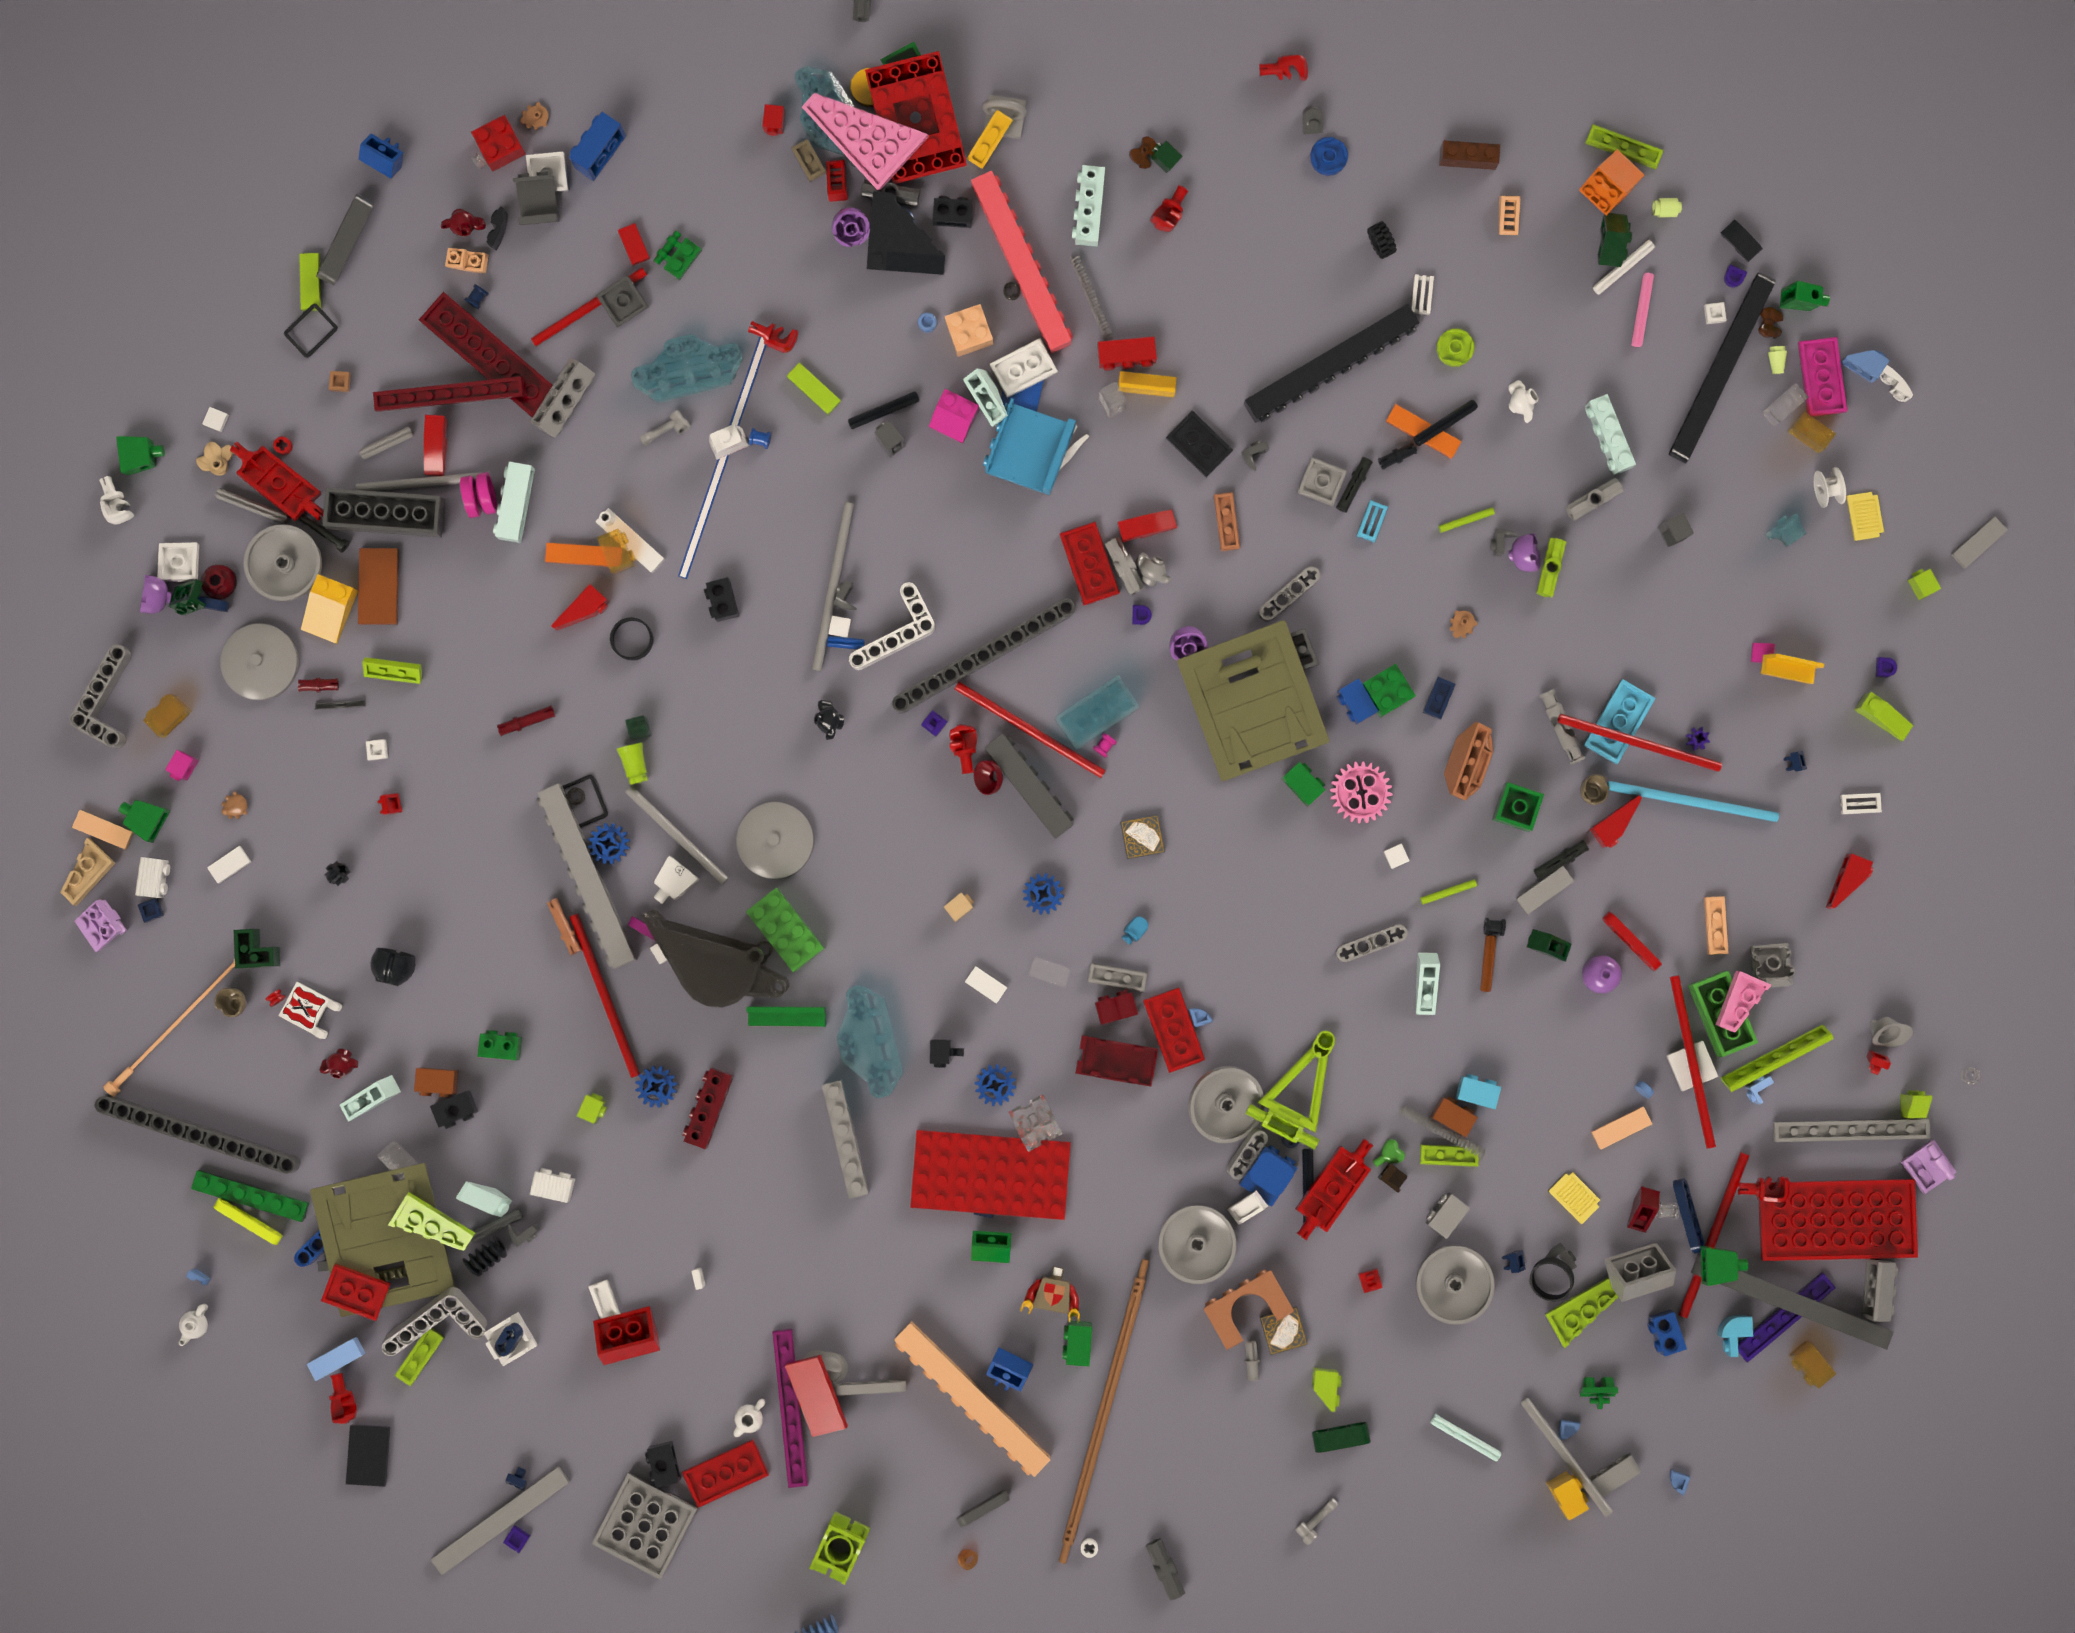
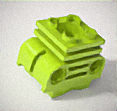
(840, 1563)

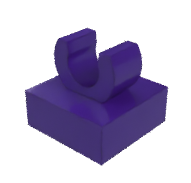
(934, 723)

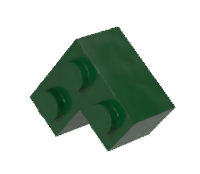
(1614, 240)
(248, 950)

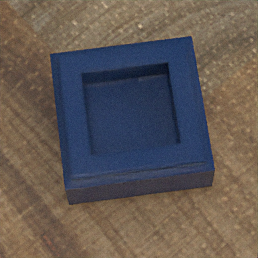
(150, 910)

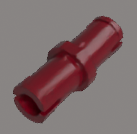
(318, 685)

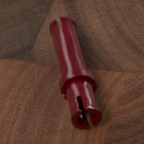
(526, 720)

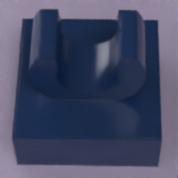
(1797, 760)
(1516, 1261)
(517, 1479)

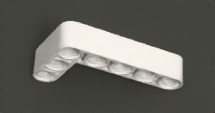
(898, 634)

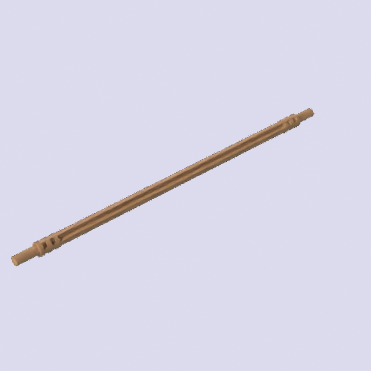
(1104, 1410)

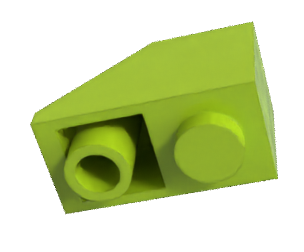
(1915, 1104)
(1325, 1385)

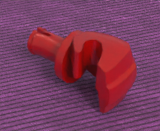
(1282, 67)
(1170, 211)
(771, 336)
(963, 745)
(1778, 1193)
(342, 1401)

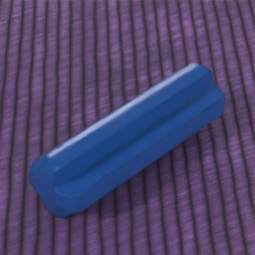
(841, 642)

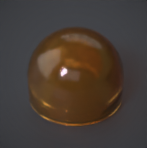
(963, 1555)

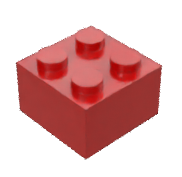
(498, 143)

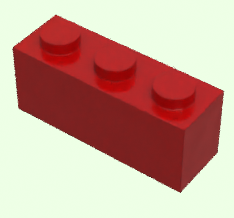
(1127, 353)

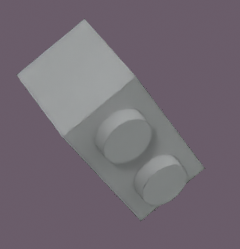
(1447, 1215)

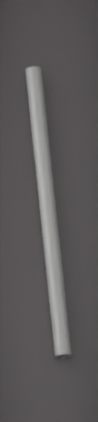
(833, 585)

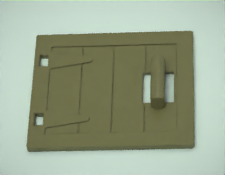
(1260, 713)
(359, 1237)

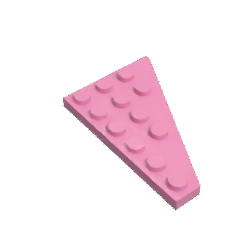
(869, 141)

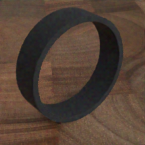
(619, 623)
(1549, 1297)

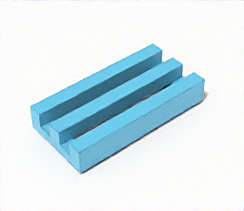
(1366, 536)

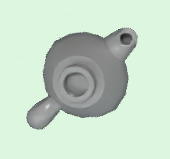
(1152, 569)

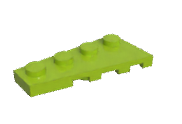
(421, 1218)
(1577, 1312)

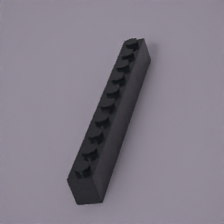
(1331, 363)

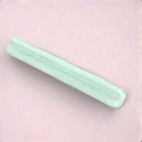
(1465, 1437)

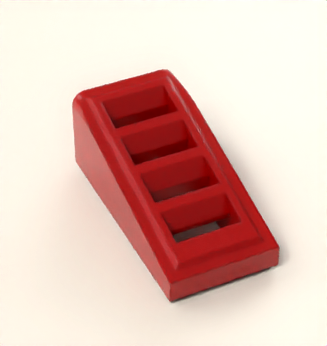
(838, 192)

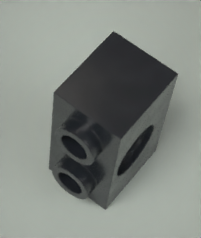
(443, 1114)
(664, 1452)

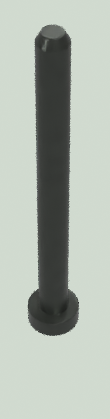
(342, 544)

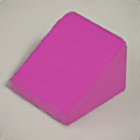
(1761, 649)

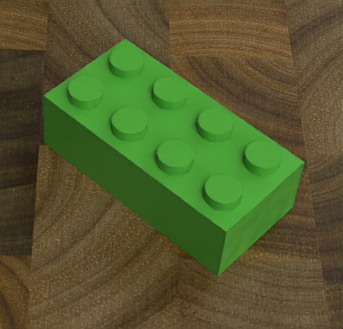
(785, 930)
(1709, 998)

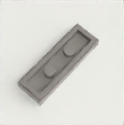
(1979, 542)
(1544, 890)
(1117, 977)

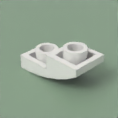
(1900, 388)

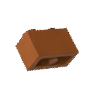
(436, 1081)
(1454, 1117)

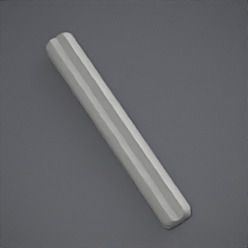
(252, 506)

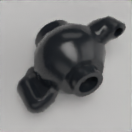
(828, 719)

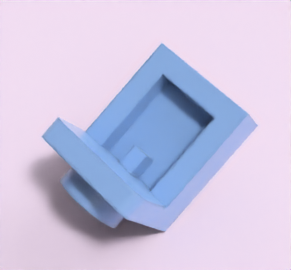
(1758, 1085)

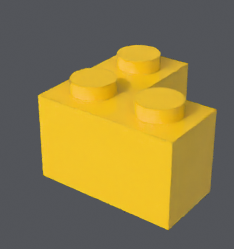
(1568, 1494)

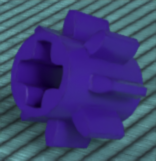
(1693, 741)

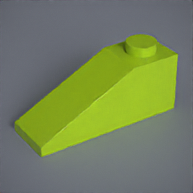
(1883, 715)

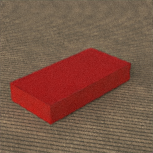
(633, 244)

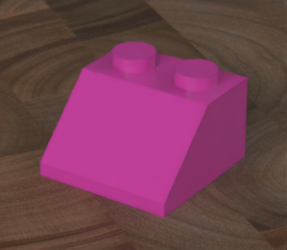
(954, 416)

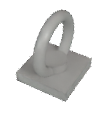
(1012, 108)

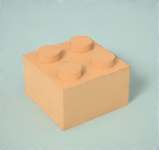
(969, 330)

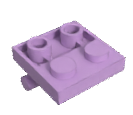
(100, 924)
(1928, 1166)

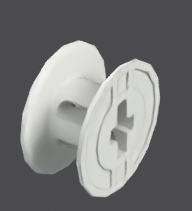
(1829, 487)

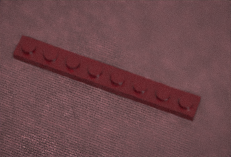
(448, 394)

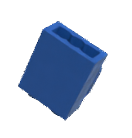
(1269, 1174)

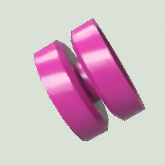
(478, 495)

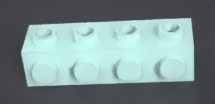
(1090, 204)
(1610, 435)
(514, 502)

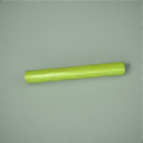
(1465, 520)
(1447, 892)

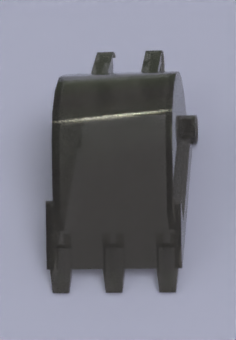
(714, 966)

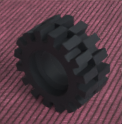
(1382, 240)

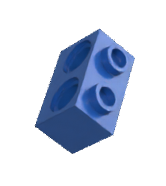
(1671, 1330)

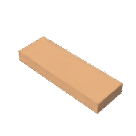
(103, 829)
(1716, 925)
(1621, 1127)

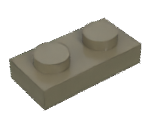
(808, 160)

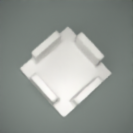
(525, 1344)

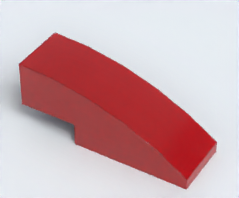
(435, 445)
(1146, 525)

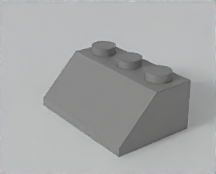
(1640, 1272)
(1879, 1290)

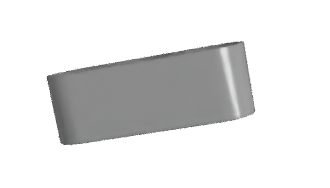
(1615, 1474)

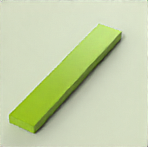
(1777, 1058)

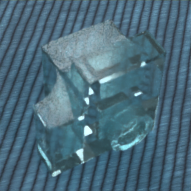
(1787, 530)

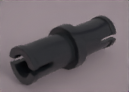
(1397, 456)

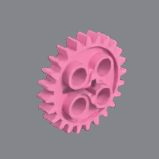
(1343, 795)

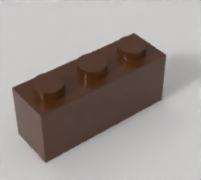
(1469, 155)

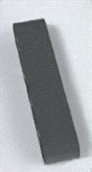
(345, 239)

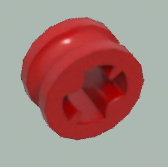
(278, 441)
(275, 998)

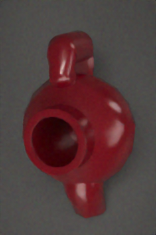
(463, 223)
(339, 1064)

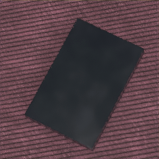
(1199, 444)
(367, 1455)

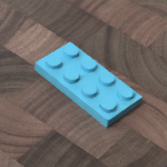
(1624, 714)

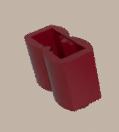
(1116, 1008)

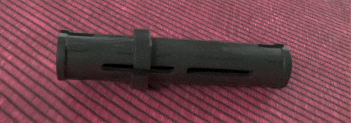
(1363, 466)
(1541, 871)

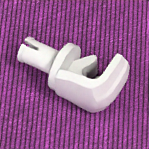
(112, 503)

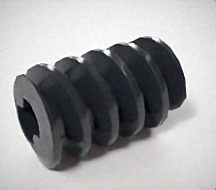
(486, 1257)

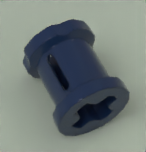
(476, 296)

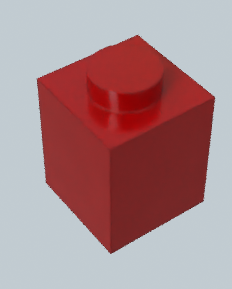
(773, 119)

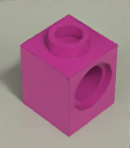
(181, 765)

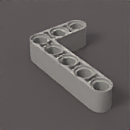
(100, 698)
(432, 1318)

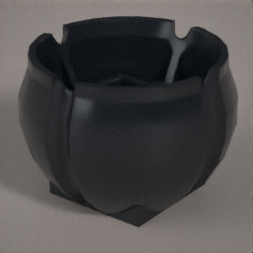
(391, 966)

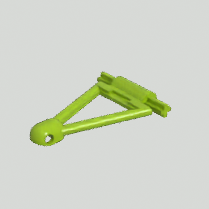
(1285, 1120)

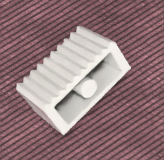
(152, 877)
(552, 1186)

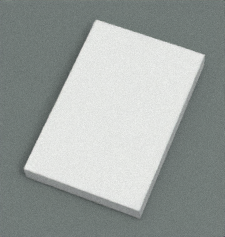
(1023, 368)

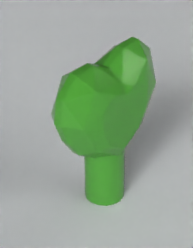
(1390, 1153)

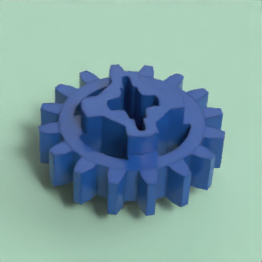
(607, 852)
(1054, 900)
(992, 1075)
(661, 1094)

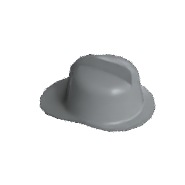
(1889, 1032)
(834, 1363)

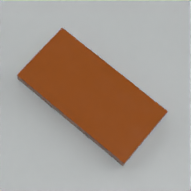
(378, 586)

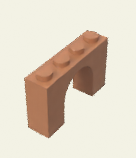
(1220, 1310)

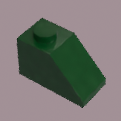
(1549, 945)

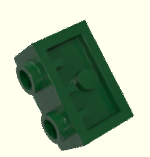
(186, 598)

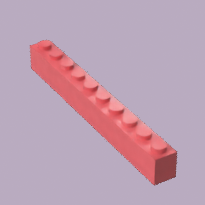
(1021, 261)

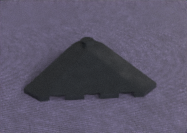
(898, 242)

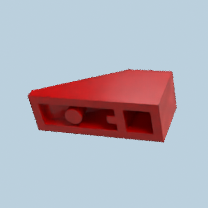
(584, 607)
(1614, 825)
(1851, 875)

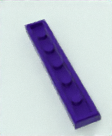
(1782, 1319)

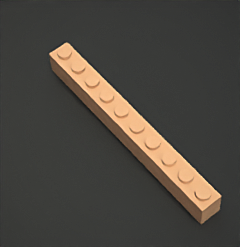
(972, 1399)

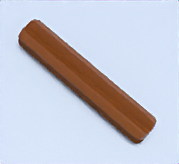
(1488, 963)

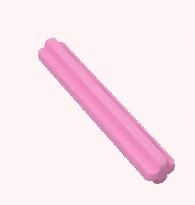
(1642, 310)

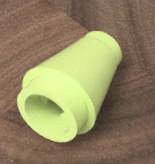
(1777, 359)

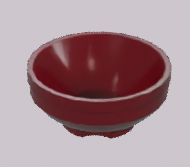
(225, 587)
(984, 777)

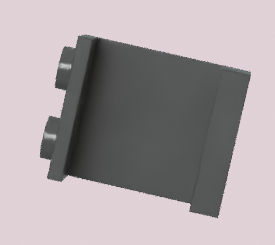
(536, 198)

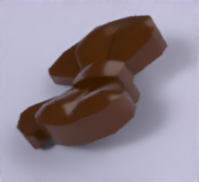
(1139, 154)
(1770, 316)

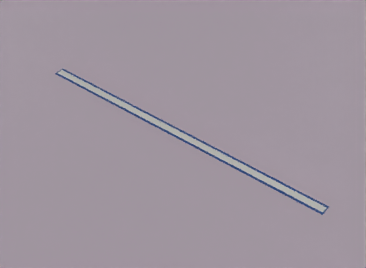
(721, 463)

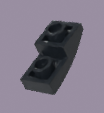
(499, 222)
(1741, 240)

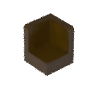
(1392, 1177)

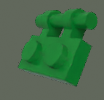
(681, 259)

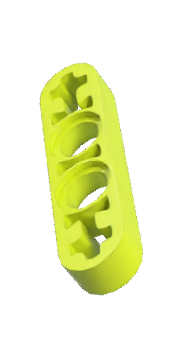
(247, 1221)

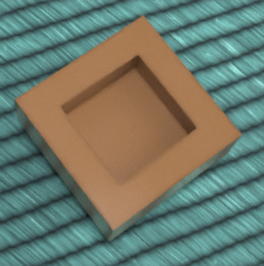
(339, 381)

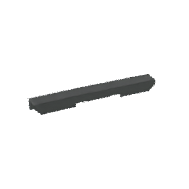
(361, 703)

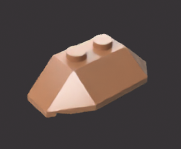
(1469, 761)

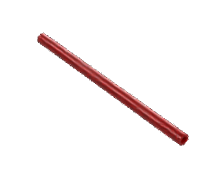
(1029, 729)
(1639, 742)
(604, 995)
(1692, 1062)
(1716, 1229)

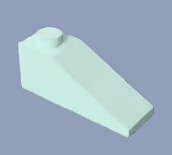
(986, 395)
(1427, 983)
(370, 1098)
(484, 1198)

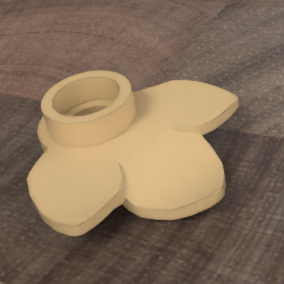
(213, 457)

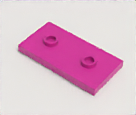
(1822, 376)

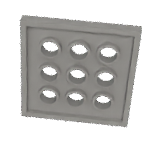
(675, 1530)

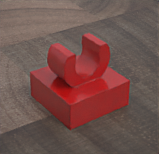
(390, 804)
(1877, 1062)
(1370, 1280)

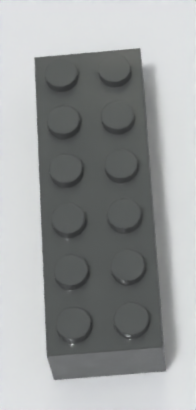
(383, 512)

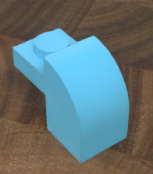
(1731, 1329)

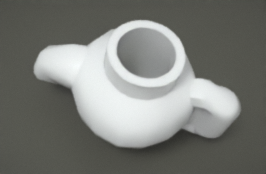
(1522, 400)
(193, 1324)
(748, 1418)

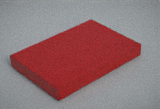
(355, 1292)

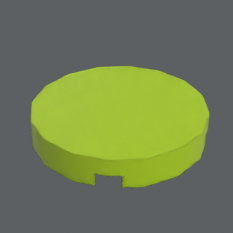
(1455, 347)

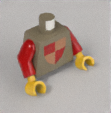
(1053, 1295)

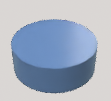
(927, 322)
(1644, 1089)

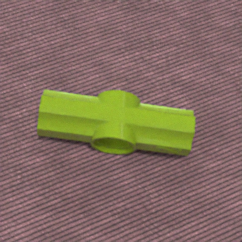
(1554, 556)

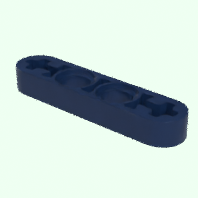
(1688, 1215)

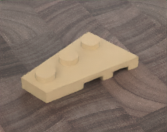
(88, 871)

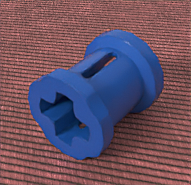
(759, 438)

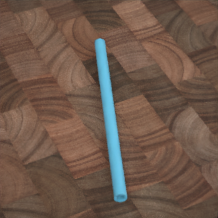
(1693, 801)

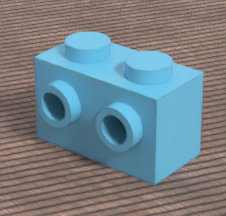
(1478, 1092)

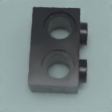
(952, 218)
(726, 598)

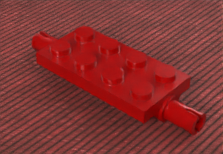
(277, 482)
(1333, 1189)

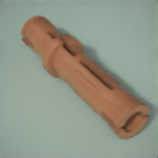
(564, 927)

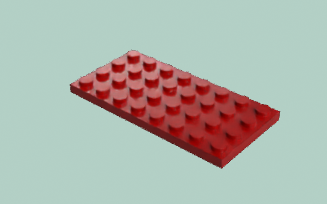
(989, 1175)
(1841, 1221)

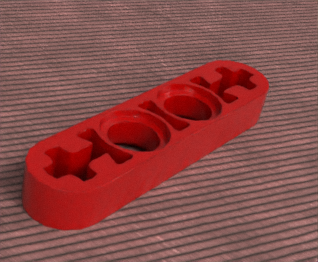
(1631, 941)

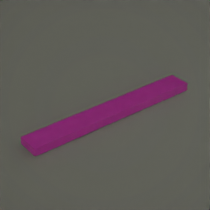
(790, 1411)

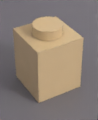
(959, 906)

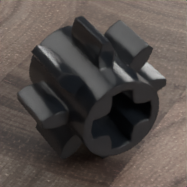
(337, 873)

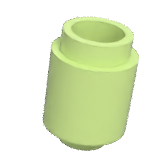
(1666, 207)

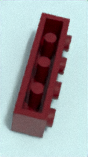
(708, 1108)

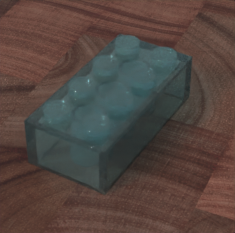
(1097, 713)

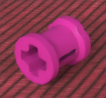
(1104, 745)

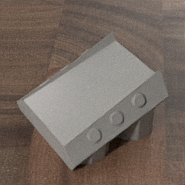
(1773, 964)

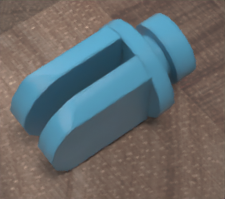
(1135, 930)

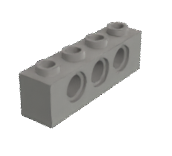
(554, 399)

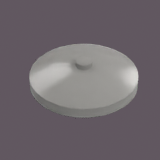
(282, 562)
(259, 661)
(775, 840)
(1220, 1104)
(1197, 1244)
(1455, 1284)

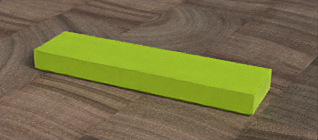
(1630, 148)

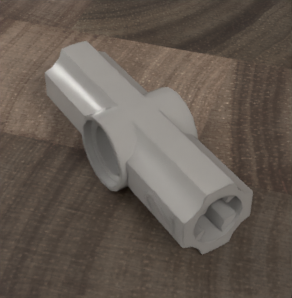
(1603, 493)
(1124, 566)

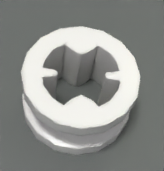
(1090, 1541)

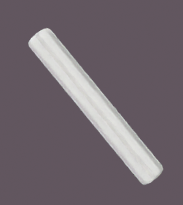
(1627, 264)

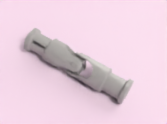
(1565, 733)

